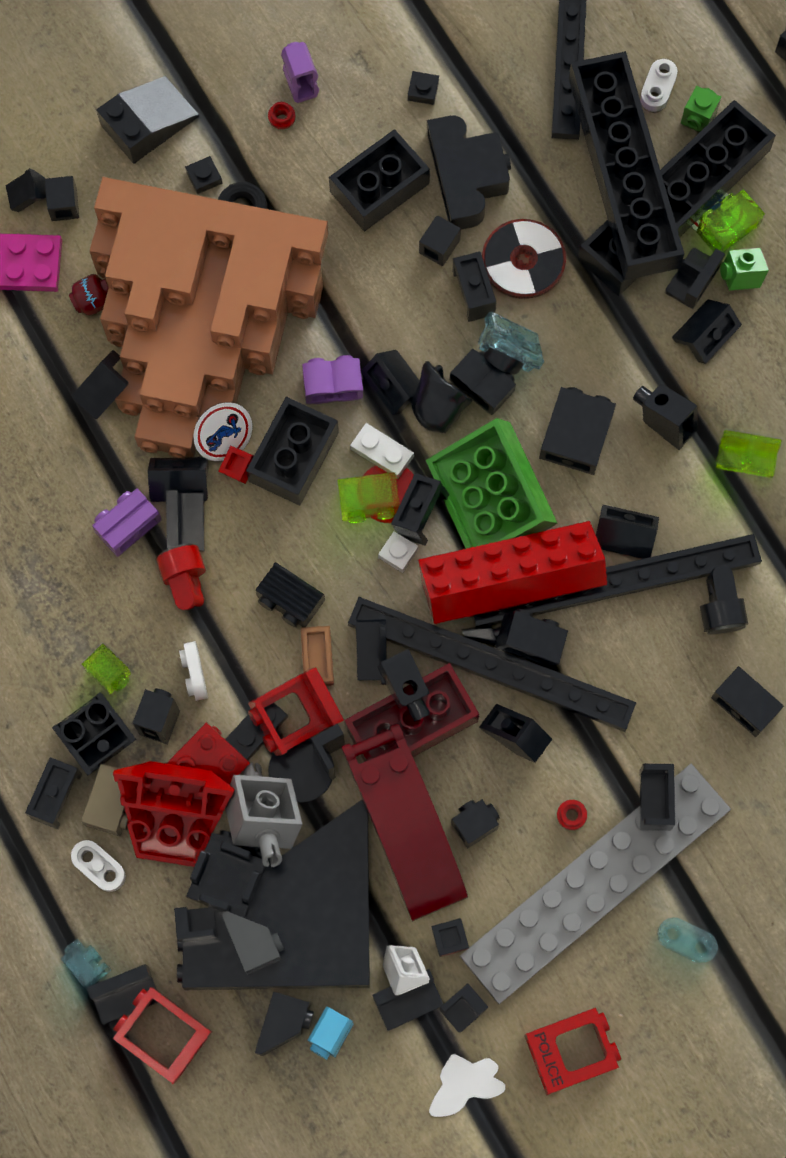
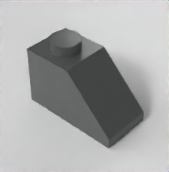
(253, 942)

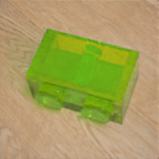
(730, 221)
(368, 497)

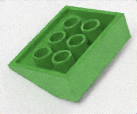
(491, 486)

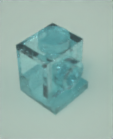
(84, 963)

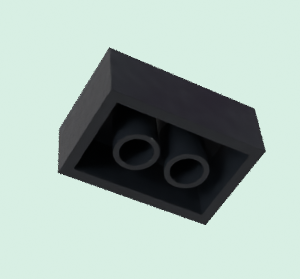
(379, 180)
(292, 451)

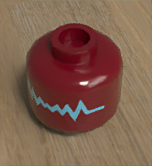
(89, 294)

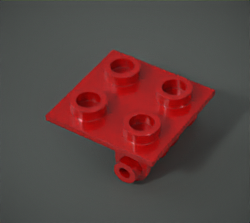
(211, 752)

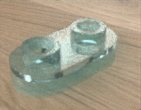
(687, 939)

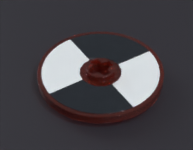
(538, 244)

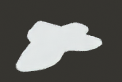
(463, 1081)

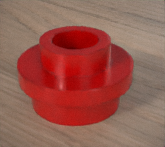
(281, 108)
(576, 806)

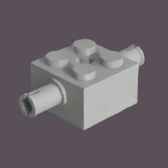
(263, 813)

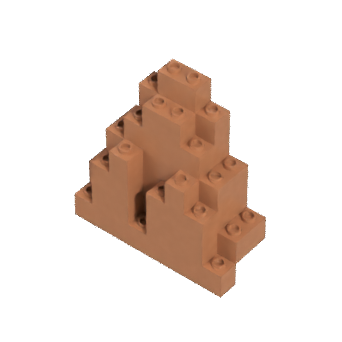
(197, 299)

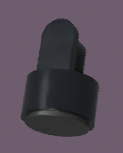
(725, 610)

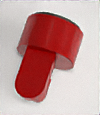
(181, 570)

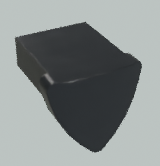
(26, 190)

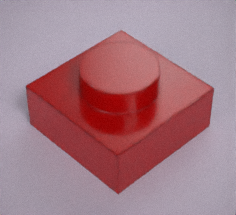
(236, 464)

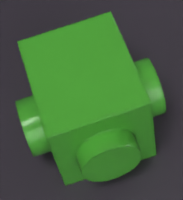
(700, 108)
(744, 269)

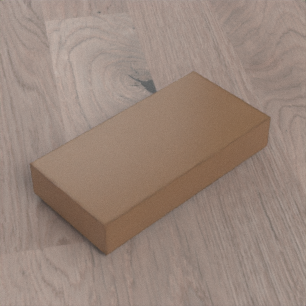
(318, 651)

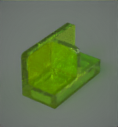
(748, 453)

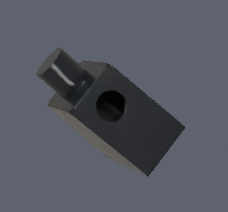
(668, 414)
(403, 670)

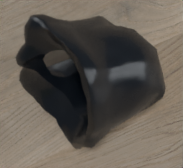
(436, 401)

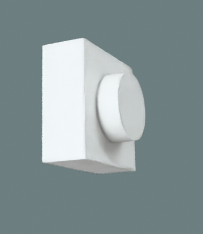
(398, 551)

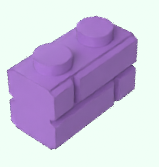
(126, 521)

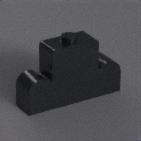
(467, 169)

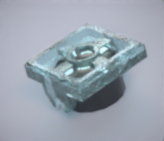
(510, 345)

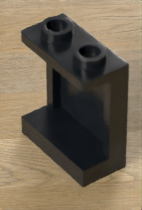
(577, 430)

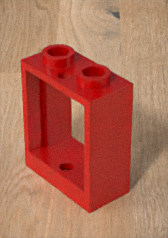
(126, 1023)

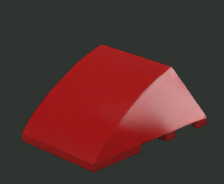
(171, 809)

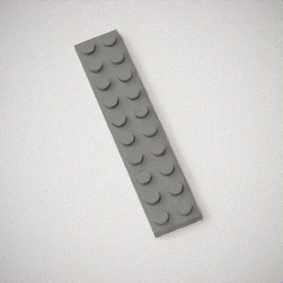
(589, 889)

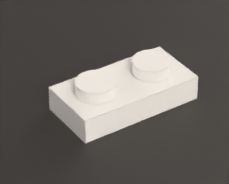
(381, 450)

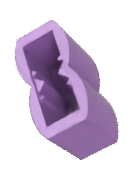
(300, 71)
(332, 380)

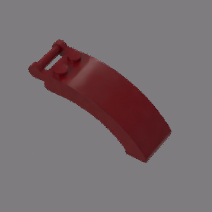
(406, 824)

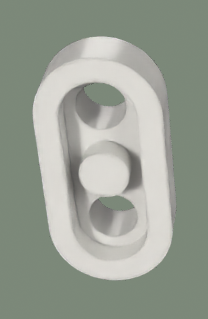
(660, 83)
(196, 682)
(98, 866)

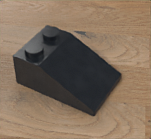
(145, 117)

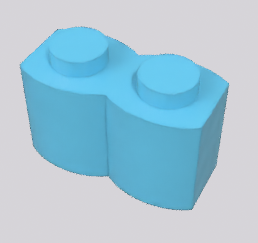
(329, 1033)

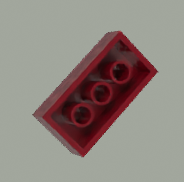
(449, 711)

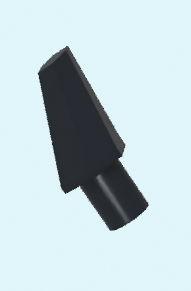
(482, 634)

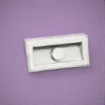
(404, 969)

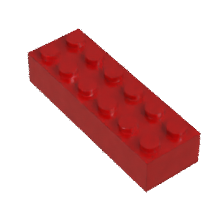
(513, 572)

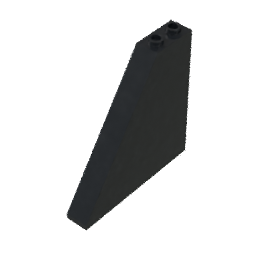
(316, 907)

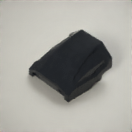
(94, 736)

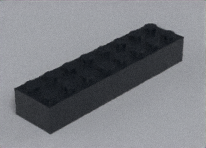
(625, 166)
(692, 181)

